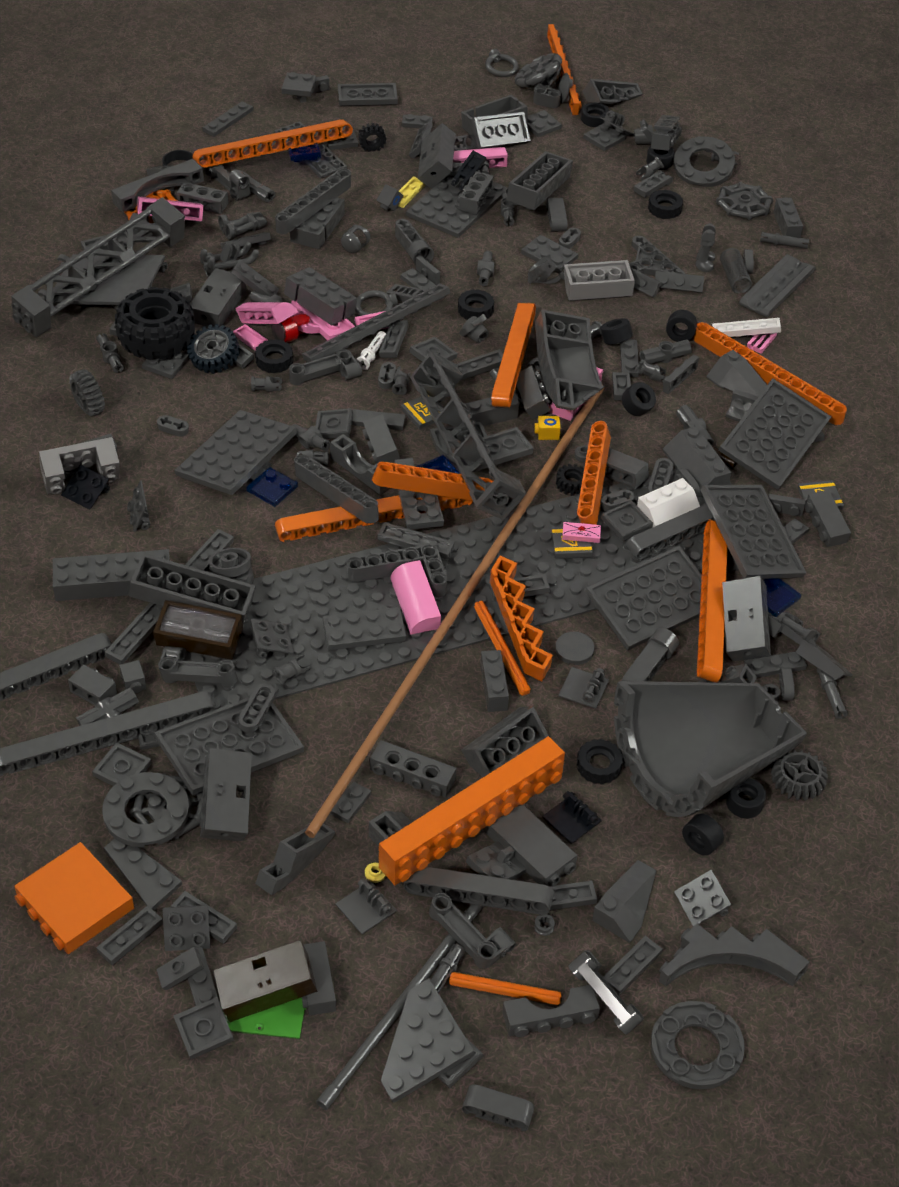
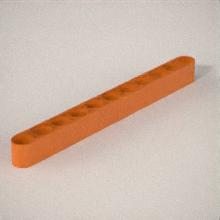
(267, 140)
(721, 344)
(513, 355)
(338, 518)
(711, 604)

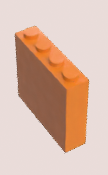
(73, 898)

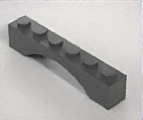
(126, 196)

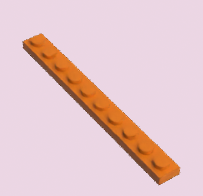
(554, 41)

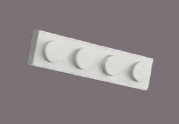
(749, 327)

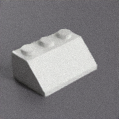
(668, 502)

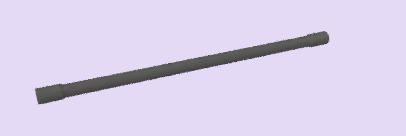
(333, 1089)

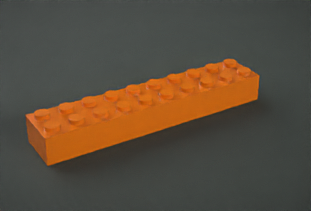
(470, 811)

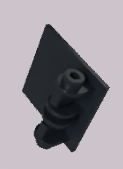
(85, 487)
(572, 817)

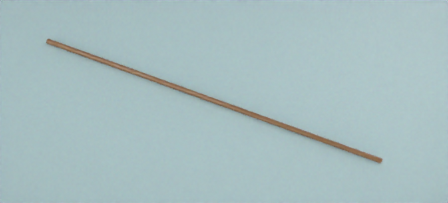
(408, 682)

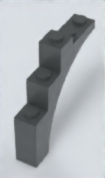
(732, 947)

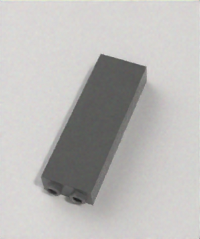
(534, 845)

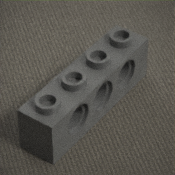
(412, 769)

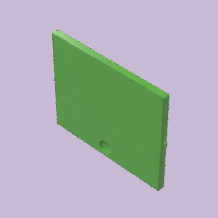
(277, 1021)

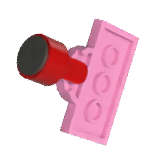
(307, 322)

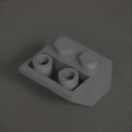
(386, 825)

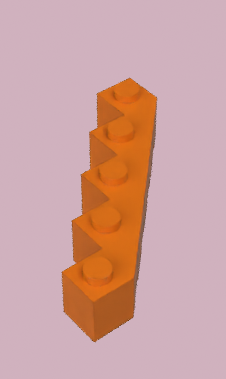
(518, 618)

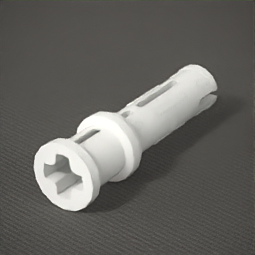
(369, 354)

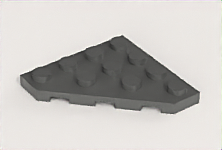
(424, 1043)

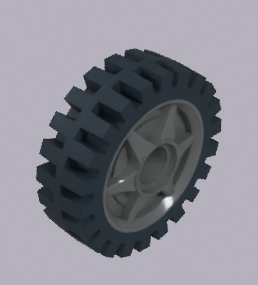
(213, 348)

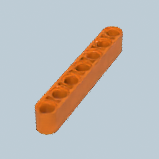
(594, 473)
(423, 480)

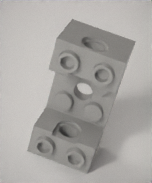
(67, 458)

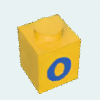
(547, 428)

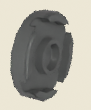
(574, 648)

